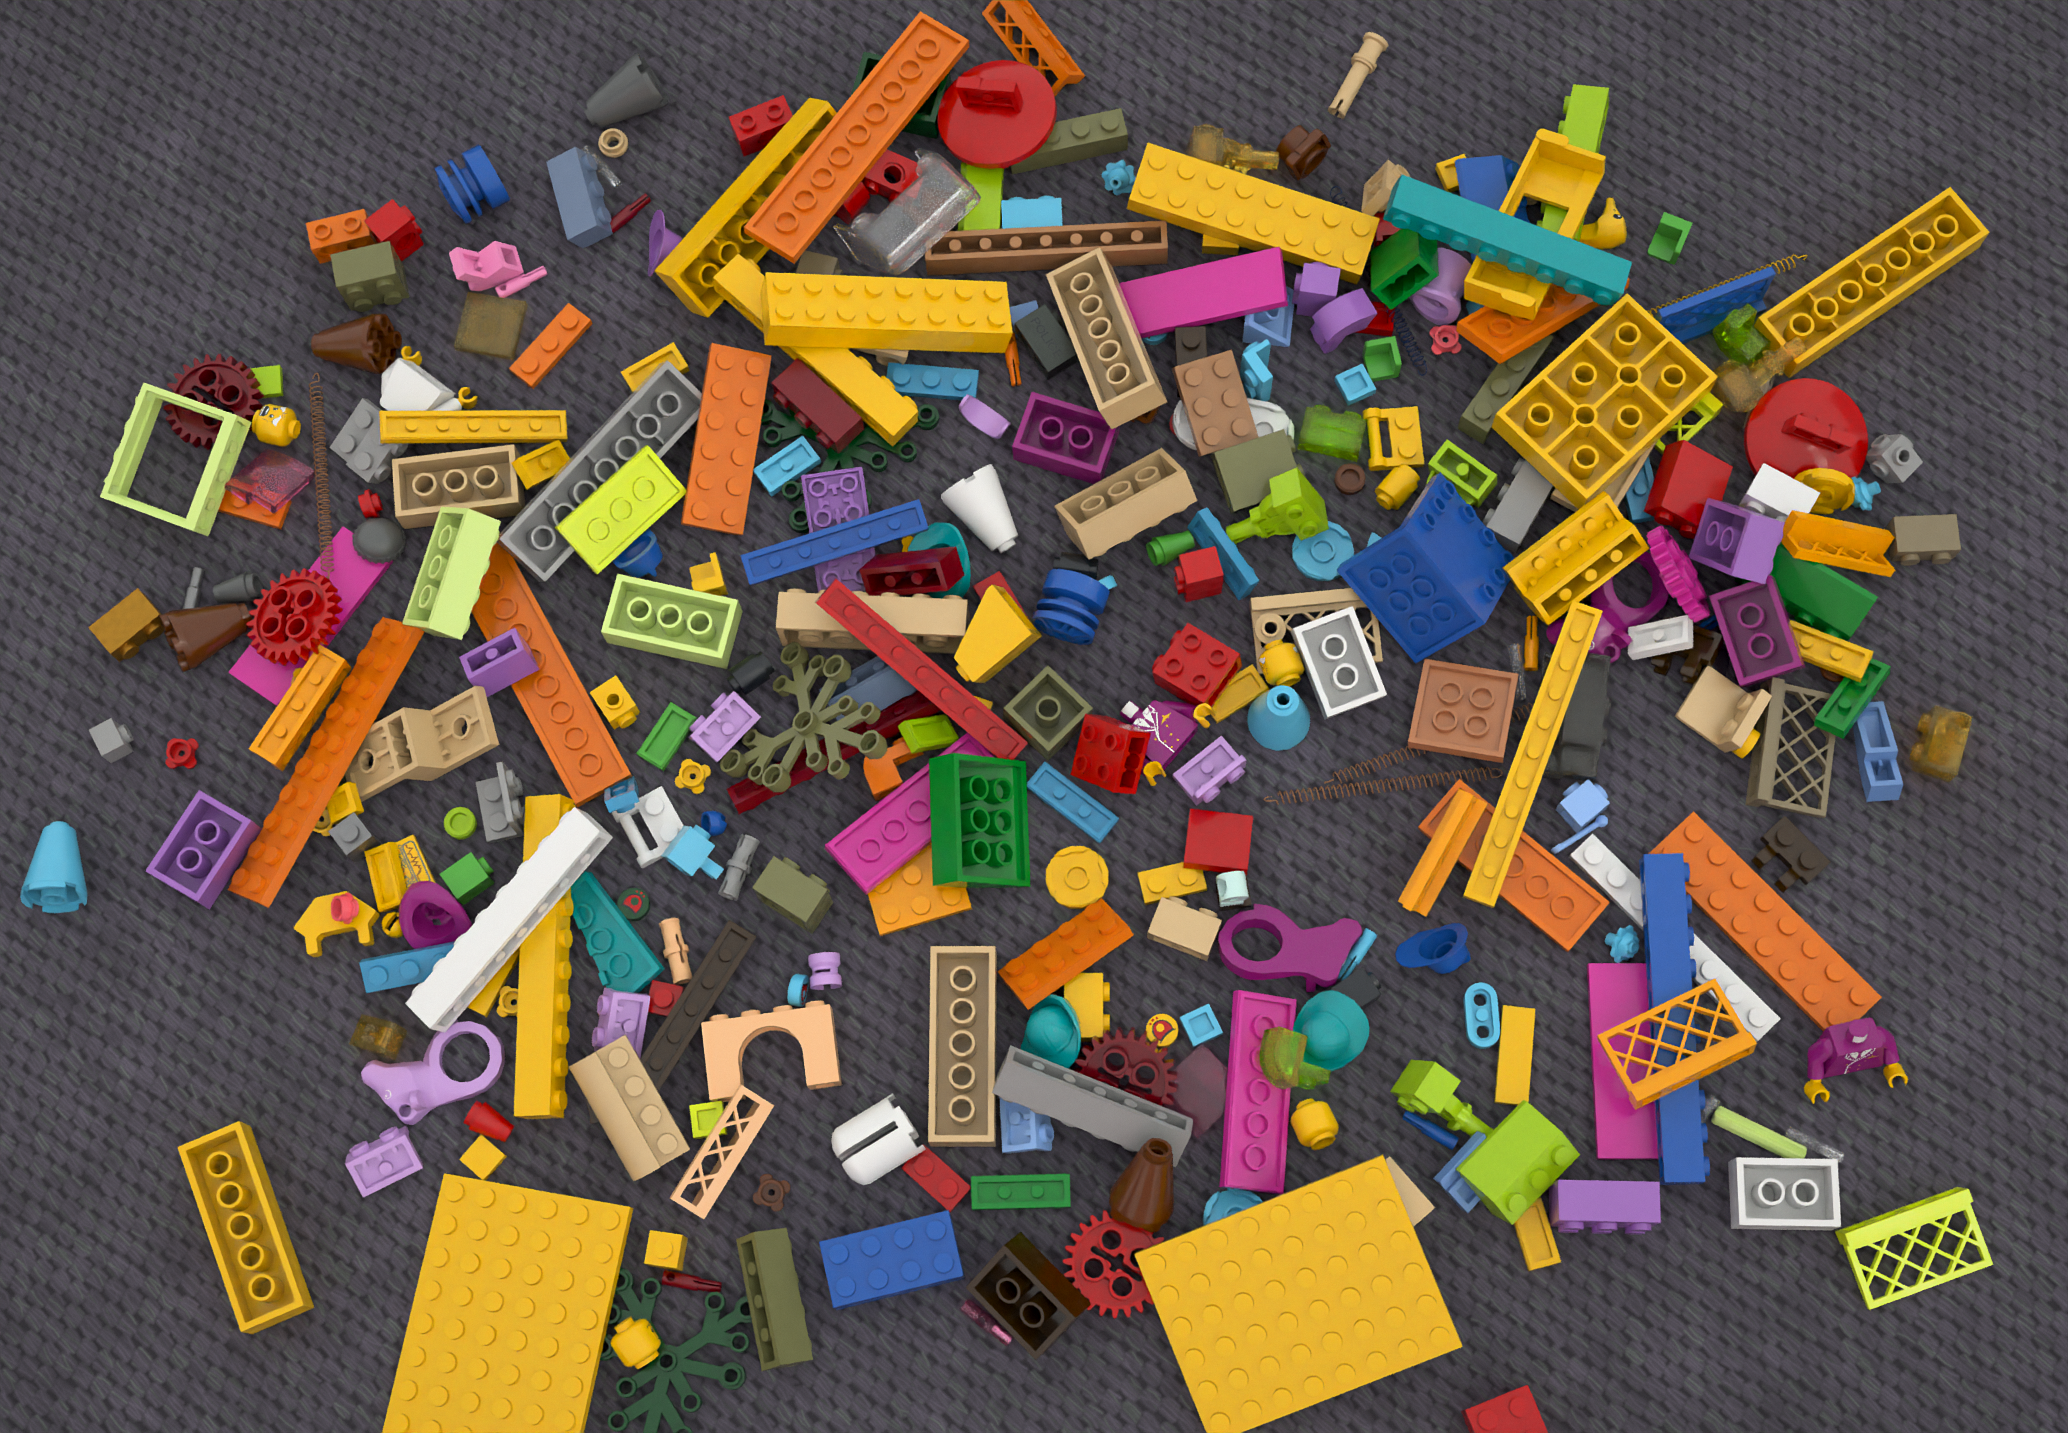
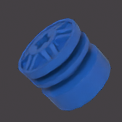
(471, 184)
(1070, 606)

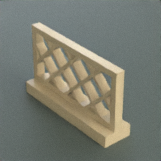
(1308, 603)

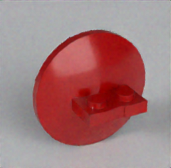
(997, 114)
(1806, 428)

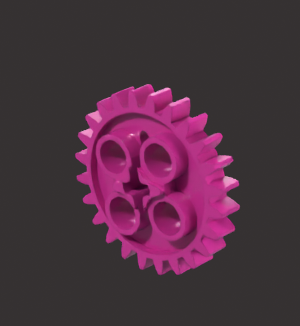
(1678, 574)

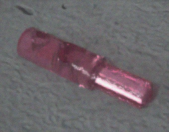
(974, 1312)

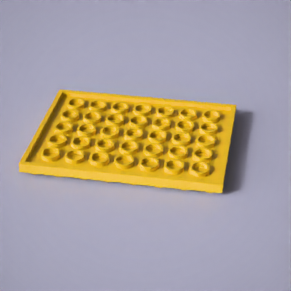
(1298, 1299)
(508, 1311)

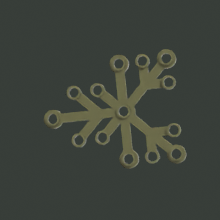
(808, 724)

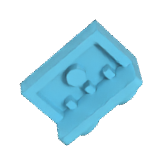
(1254, 371)

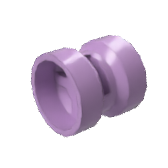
(824, 970)

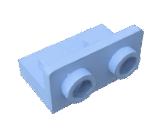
(1024, 1129)

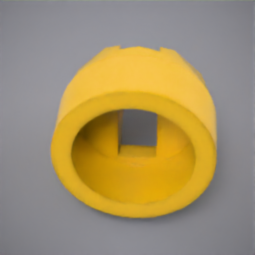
(395, 929)

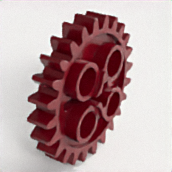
(231, 379)
(1136, 1053)

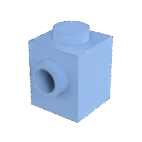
(1582, 804)

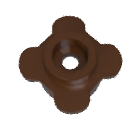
(762, 1195)

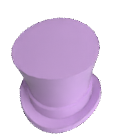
(1441, 297)

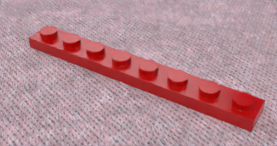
(920, 671)

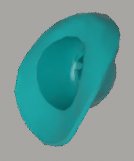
(942, 536)
(1334, 1029)
(1053, 1031)

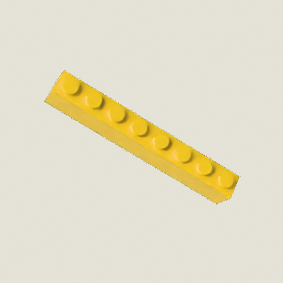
(838, 368)

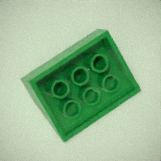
(979, 822)

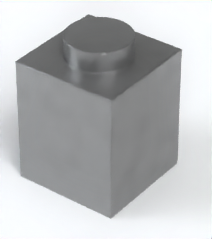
(354, 837)

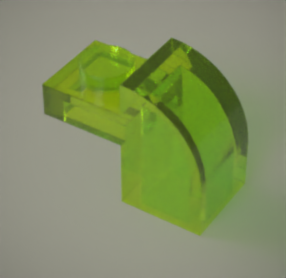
(1739, 337)
(1283, 1060)

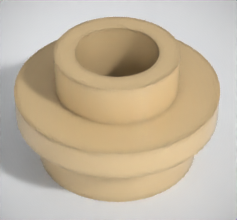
(613, 135)
(1260, 631)

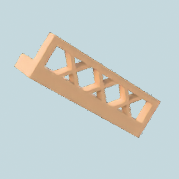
(729, 1158)

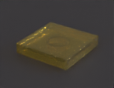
(490, 325)

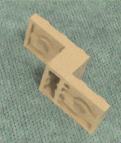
(423, 743)

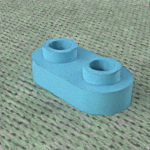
(1481, 1016)

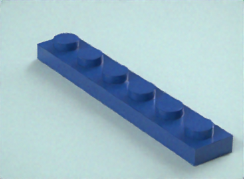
(834, 542)

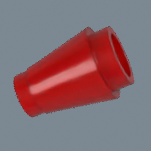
(488, 1122)

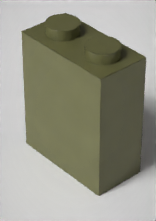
(1248, 466)

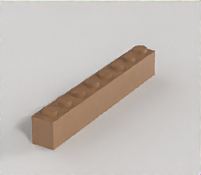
(1046, 247)

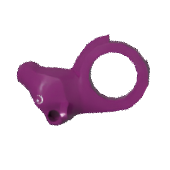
(1613, 625)
(1310, 953)

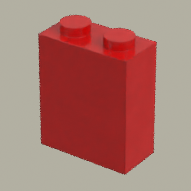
(1684, 484)

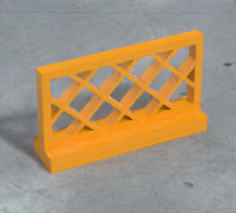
(1442, 852)
(1687, 1070)

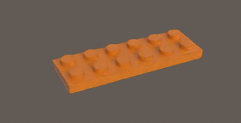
(1507, 335)
(726, 439)
(1535, 881)

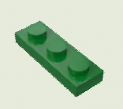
(1851, 699)
(1020, 1192)

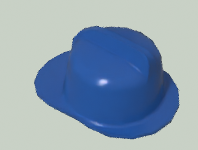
(640, 556)
(1438, 948)

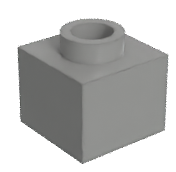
(112, 740)

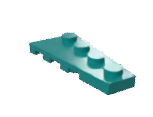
(617, 948)

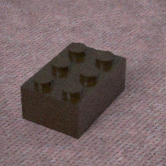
(1028, 1295)

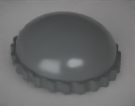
(379, 540)

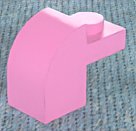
(488, 267)

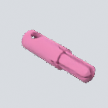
(520, 282)

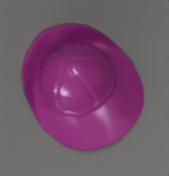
(426, 902)

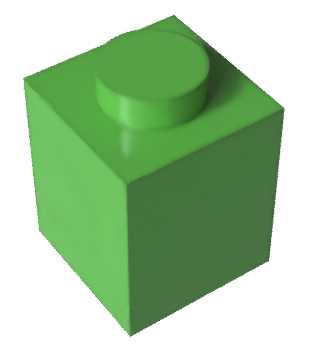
(468, 877)

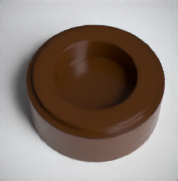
(1349, 479)

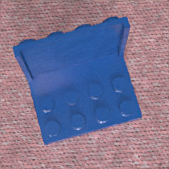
(1432, 573)

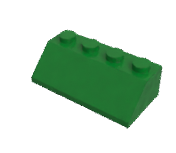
(1819, 595)

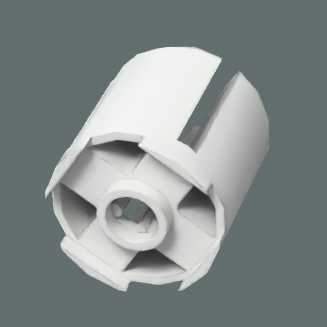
(875, 1141)

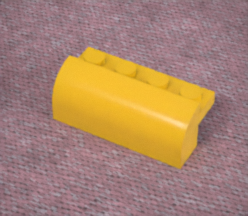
(1575, 558)

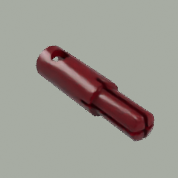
(626, 214)
(689, 1282)

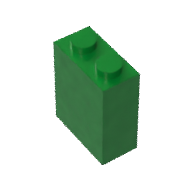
(1402, 266)

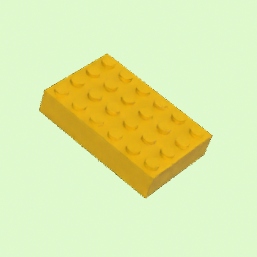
(1604, 401)

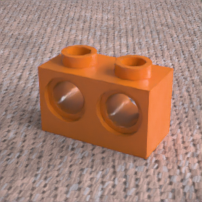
(339, 234)

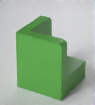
(1669, 238)
(1382, 358)

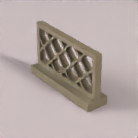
(1765, 752)

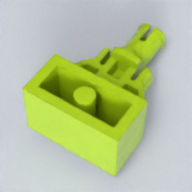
(1469, 476)
(1288, 510)
(1430, 1089)

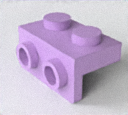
(1209, 771)

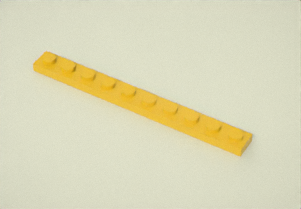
(1532, 754)

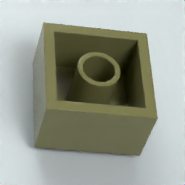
(370, 276)
(1047, 713)
(793, 893)

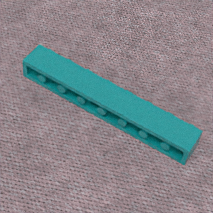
(1507, 240)

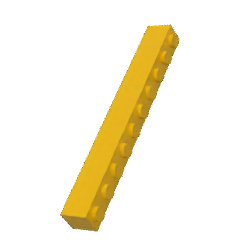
(543, 985)

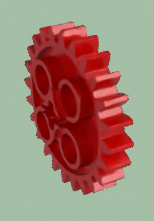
(294, 617)
(1099, 1289)

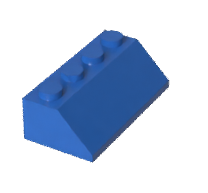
(1488, 182)

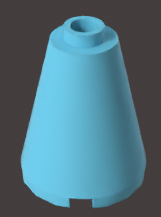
(1278, 718)
(55, 872)

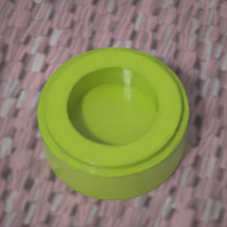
(460, 823)

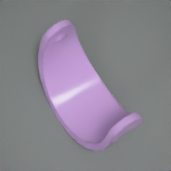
(983, 417)

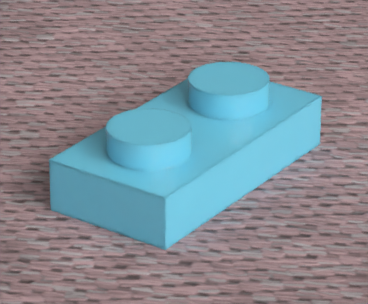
(787, 465)

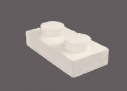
(1660, 637)

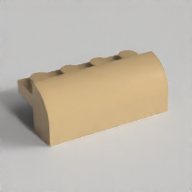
(629, 1108)

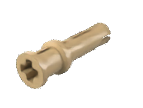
(1363, 63)

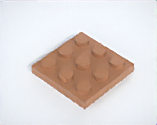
(1463, 710)

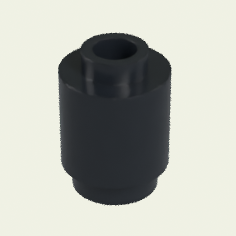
(1077, 563)
(750, 673)

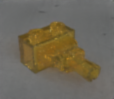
(1210, 146)
(1740, 384)
(1940, 743)

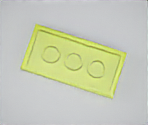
(621, 509)

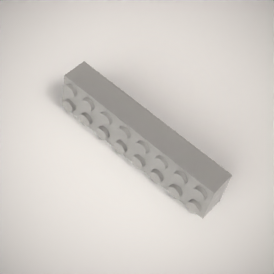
(651, 416)

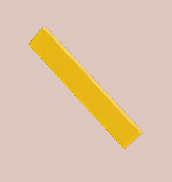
(473, 426)

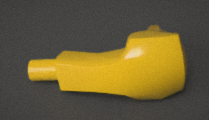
(1607, 231)

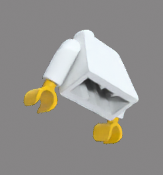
(413, 389)

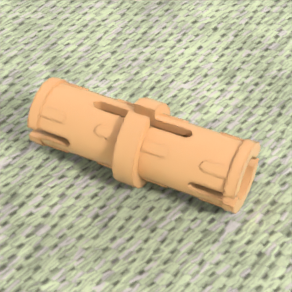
(675, 951)

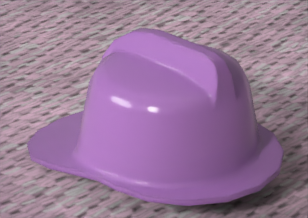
(661, 241)

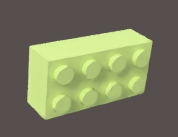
(452, 572)
(672, 621)

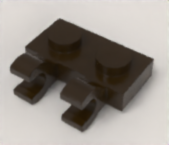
(1704, 651)
(1794, 851)

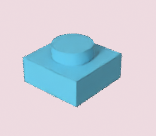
(1355, 384)
(1201, 1025)

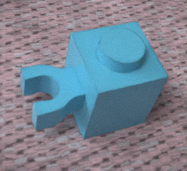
(690, 851)

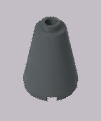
(626, 94)

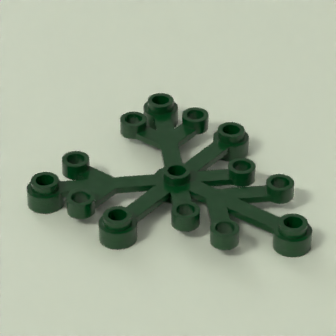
(794, 429)
(712, 1332)

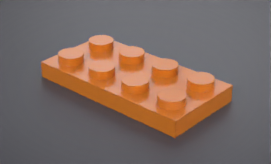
(1065, 953)

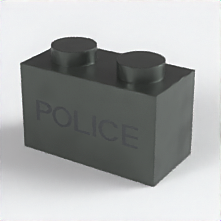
(1046, 341)

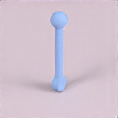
(1601, 821)

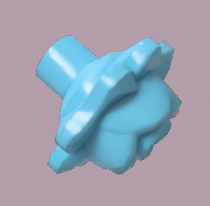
(1119, 177)
(1864, 493)
(1623, 943)

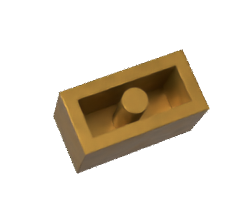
(128, 625)

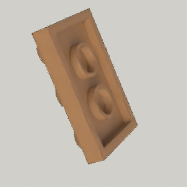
(1215, 403)

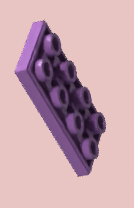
(833, 500)

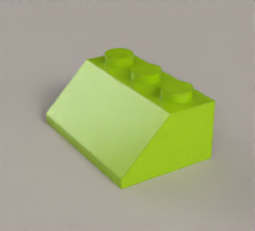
(1517, 1162)

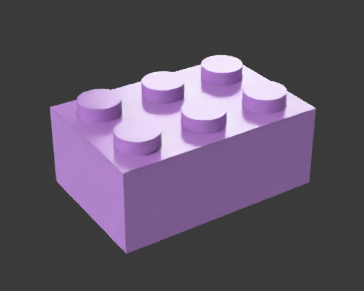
(1737, 541)
(203, 849)
(1604, 1206)

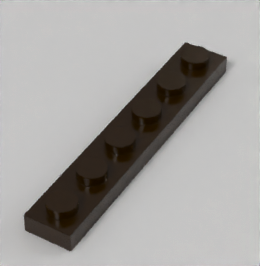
(696, 1002)

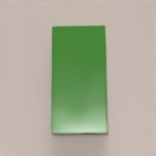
(666, 736)

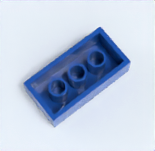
(891, 1260)

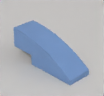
(1877, 754)

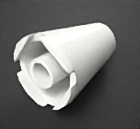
(983, 508)

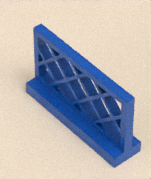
(1704, 311)

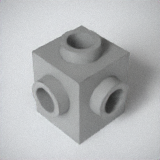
(1893, 458)

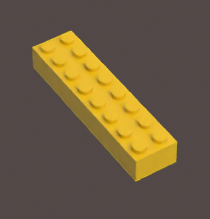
(1251, 212)
(721, 230)
(1874, 278)
(885, 313)

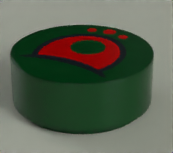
(634, 904)

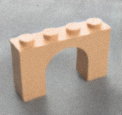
(728, 1037)

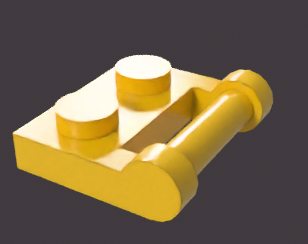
(1403, 437)

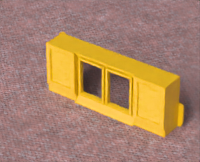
(1551, 174)

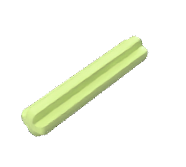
(1757, 1134)

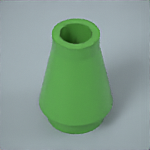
(1168, 547)

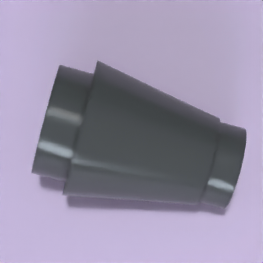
(240, 588)

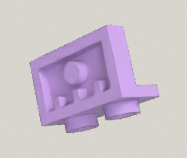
(724, 726)
(621, 1015)
(383, 1160)

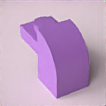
(1340, 318)

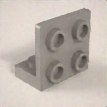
(500, 805)

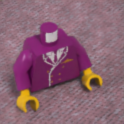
(1171, 729)
(1850, 1049)

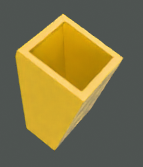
(994, 636)

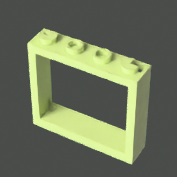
(216, 473)

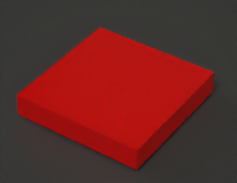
(1218, 841)

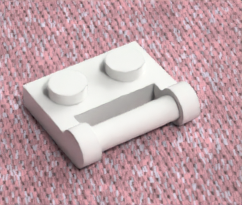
(659, 818)

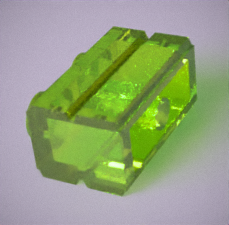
(1332, 433)

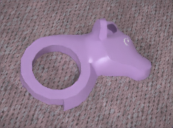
(420, 1086)

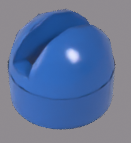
(713, 822)

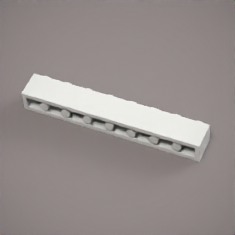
(508, 920)

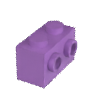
(1315, 287)
(499, 662)

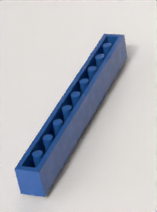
(1668, 976)

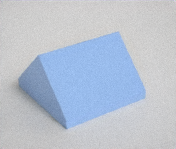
(1271, 324)

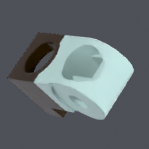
(1232, 891)

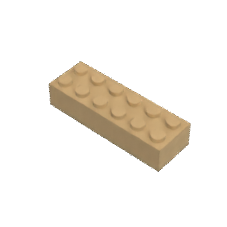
(1106, 338)
(926, 622)
(962, 1046)

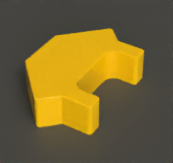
(318, 923)

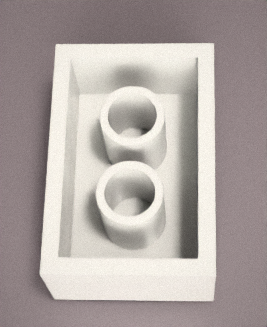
(1338, 662)
(1784, 1193)

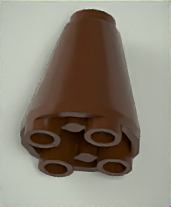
(359, 344)
(203, 631)
(1145, 1188)

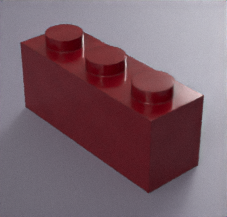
(817, 406)
(912, 572)

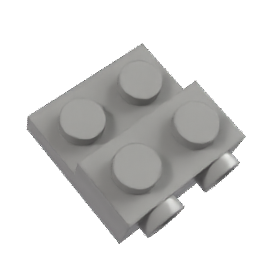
(361, 445)

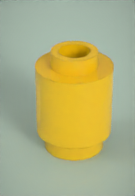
(1397, 487)

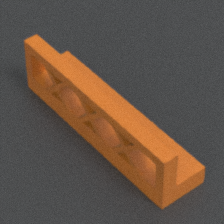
(1041, 38)

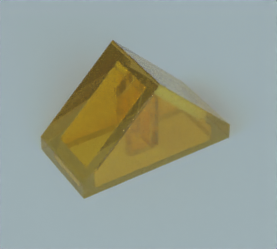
(378, 1036)

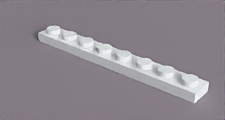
(1625, 892)

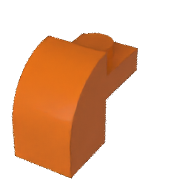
(882, 772)

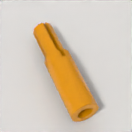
(1531, 645)

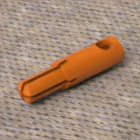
(1012, 357)

